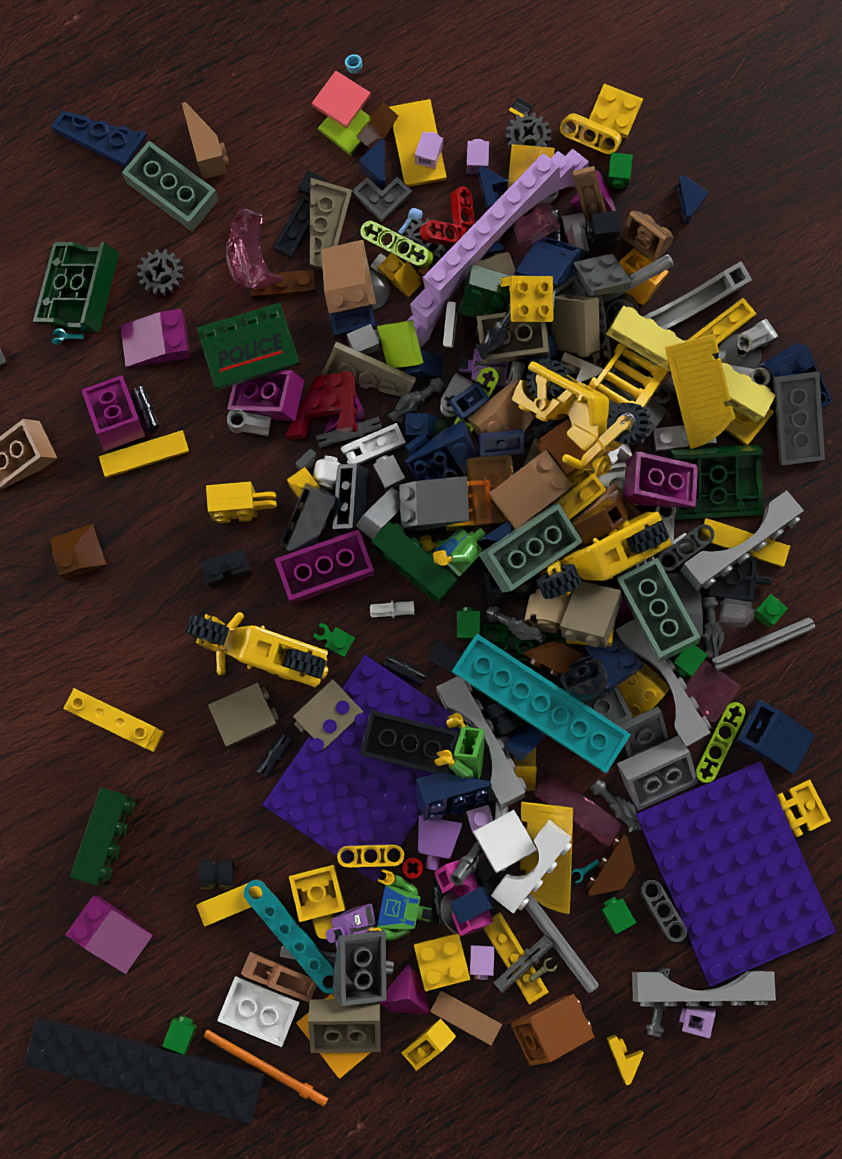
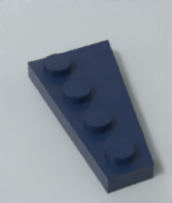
(108, 141)
(618, 661)

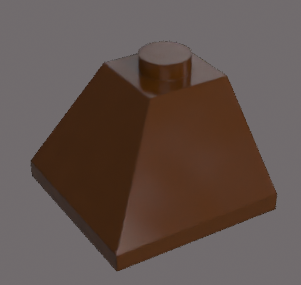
(77, 552)

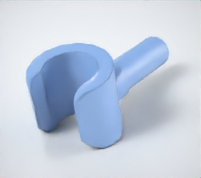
(414, 214)

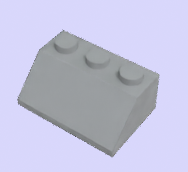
(658, 773)

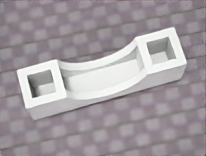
(514, 889)

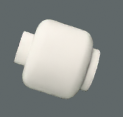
(326, 472)

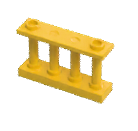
(641, 395)
(113, 720)

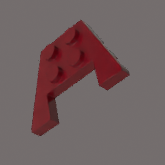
(327, 396)

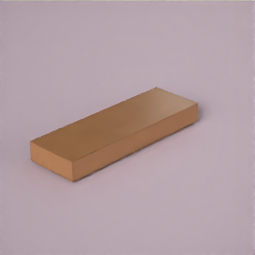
(589, 192)
(466, 1017)

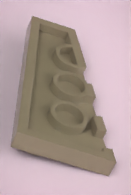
(327, 217)
(368, 371)

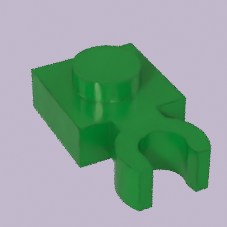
(337, 642)

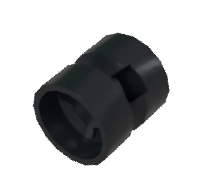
(617, 303)
(503, 719)
(216, 874)

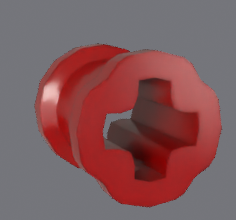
(412, 875)

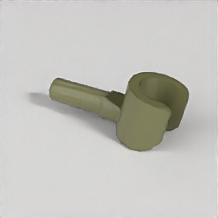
(542, 970)

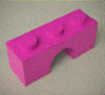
(470, 884)

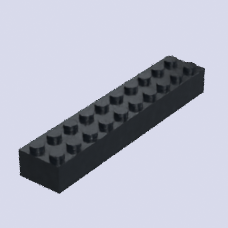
(144, 1069)

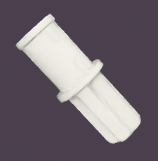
(392, 609)

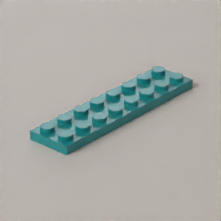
(541, 703)

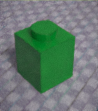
(619, 170)
(769, 611)
(468, 624)
(689, 661)
(617, 914)
(180, 1034)

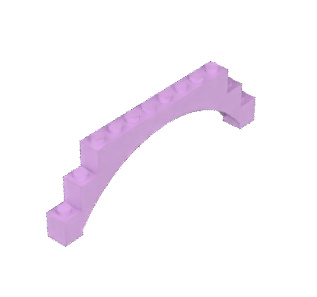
(445, 277)

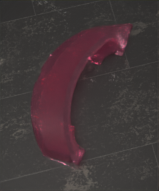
(245, 253)
(585, 812)

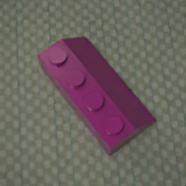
(324, 567)

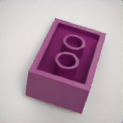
(155, 339)
(269, 395)
(113, 413)
(660, 481)
(109, 934)

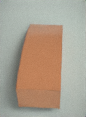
(279, 977)

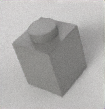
(364, 340)
(388, 472)

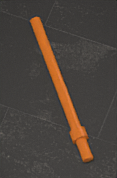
(305, 1090)

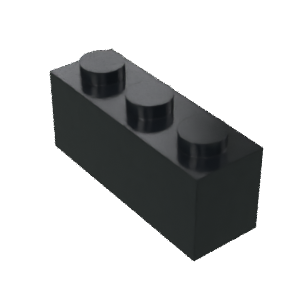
(350, 497)
(308, 518)

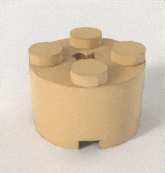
(546, 613)

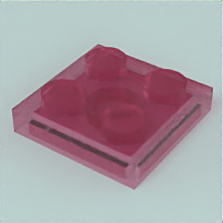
(535, 225)
(711, 690)

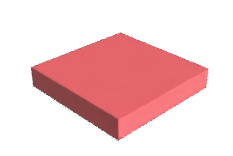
(341, 99)

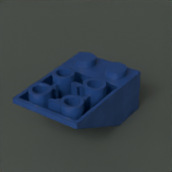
(550, 258)
(795, 360)
(445, 454)
(774, 736)
(448, 794)

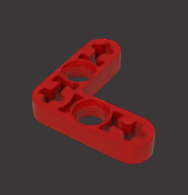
(461, 203)

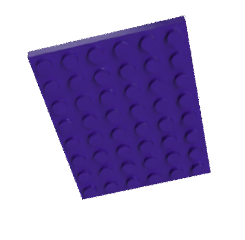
(350, 797)
(735, 873)

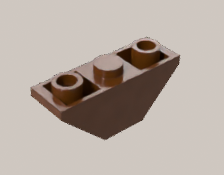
(602, 518)
(553, 656)
(614, 869)

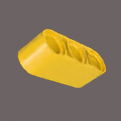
(580, 135)
(381, 851)
(226, 904)

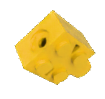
(237, 501)
(318, 897)

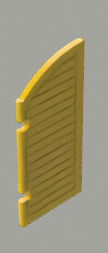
(700, 388)
(556, 886)

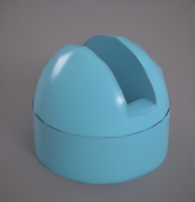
(353, 64)

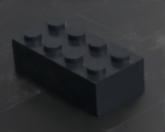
(407, 742)

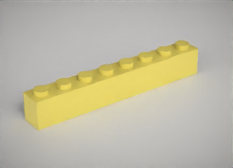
(650, 341)

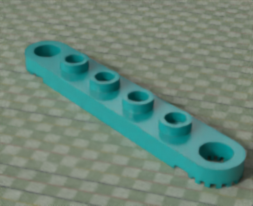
(291, 934)

